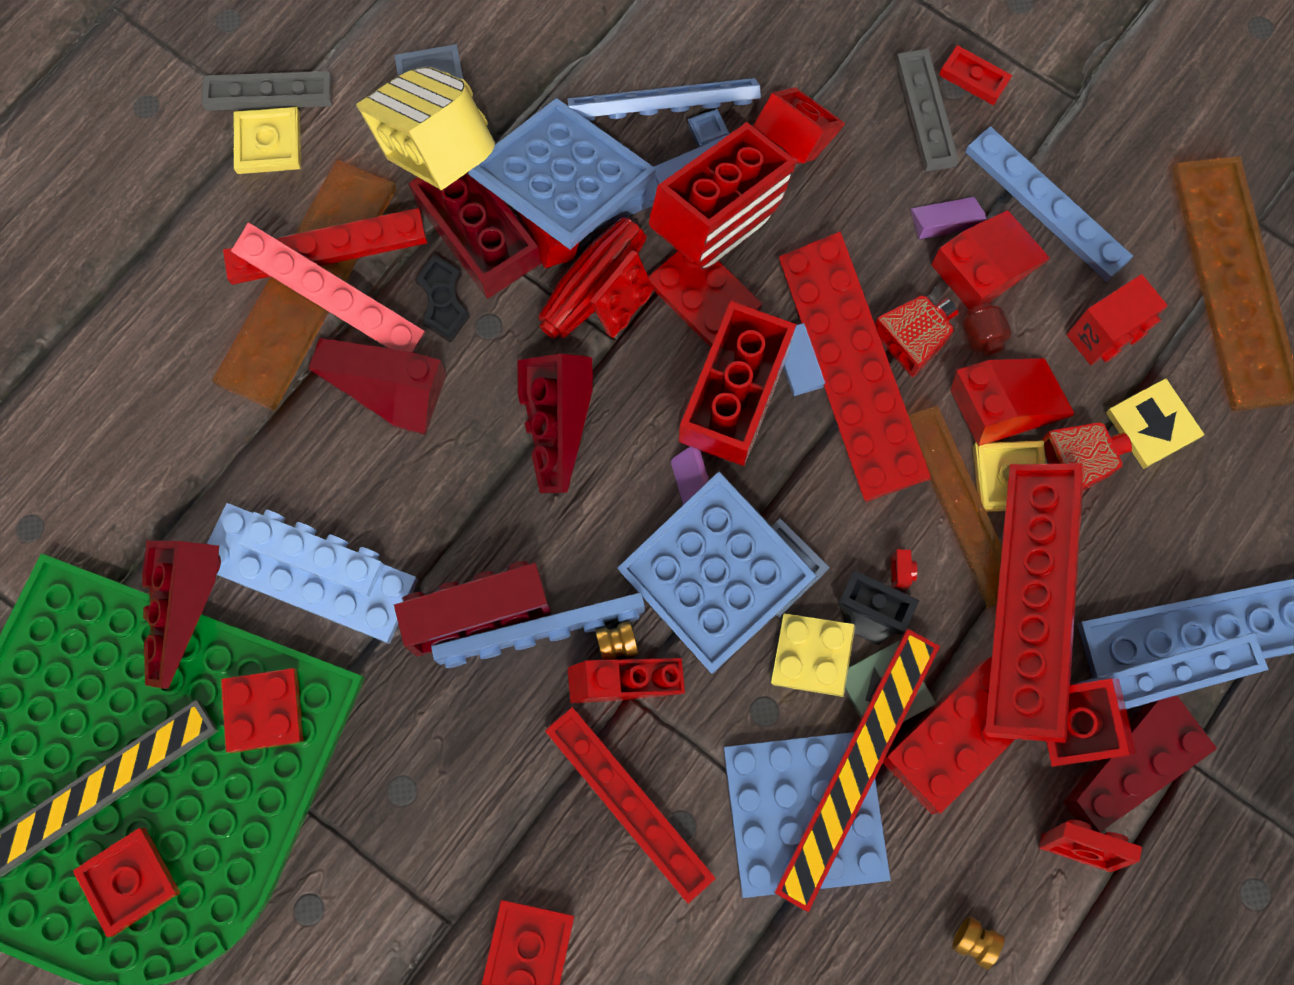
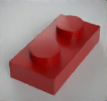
(975, 75)

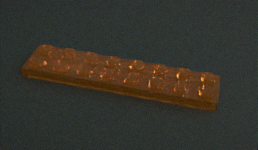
(1236, 283)
(283, 320)

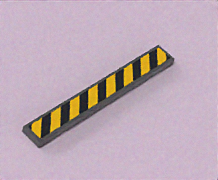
(104, 784)

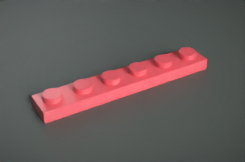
(326, 290)

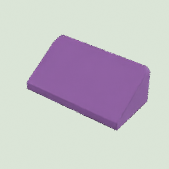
(947, 217)
(689, 472)

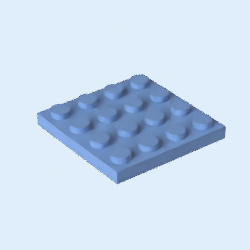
(563, 173)
(716, 572)
(772, 801)

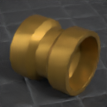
(617, 641)
(978, 942)

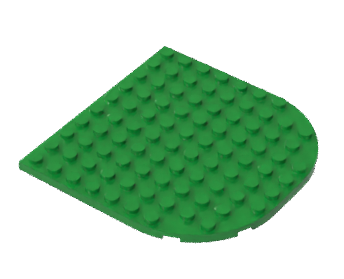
(216, 817)

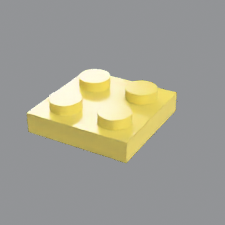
(813, 655)

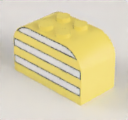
(428, 125)

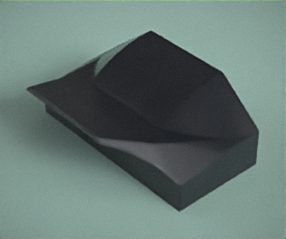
(875, 608)

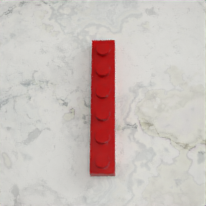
(340, 243)
(630, 805)

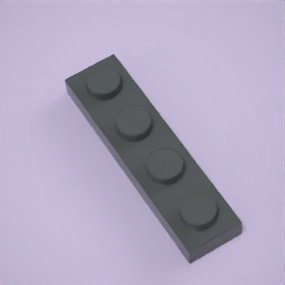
(267, 90)
(926, 110)

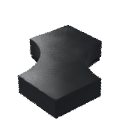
(444, 312)

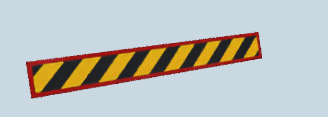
(856, 771)

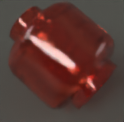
(986, 328)

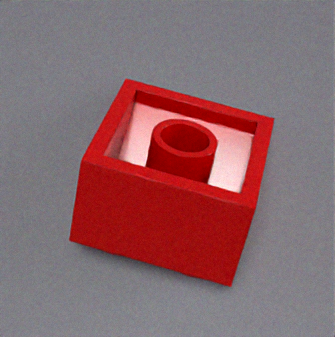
(798, 124)

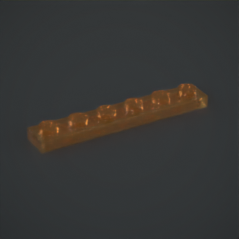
(960, 501)

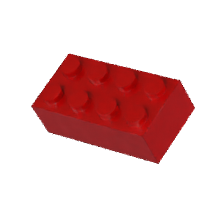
(948, 744)

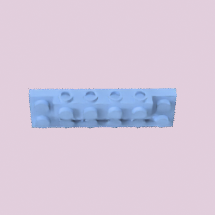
(310, 571)

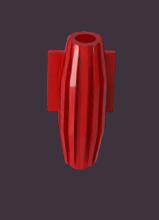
(602, 281)

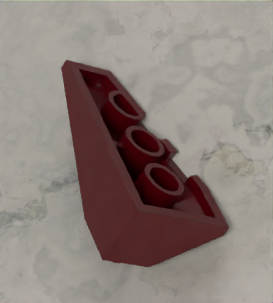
(388, 381)
(557, 403)
(179, 585)

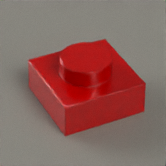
(902, 570)

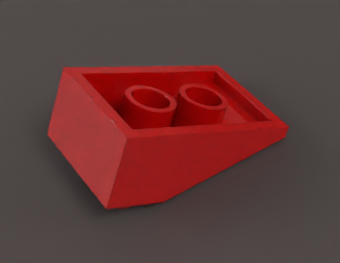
(988, 259)
(1008, 397)

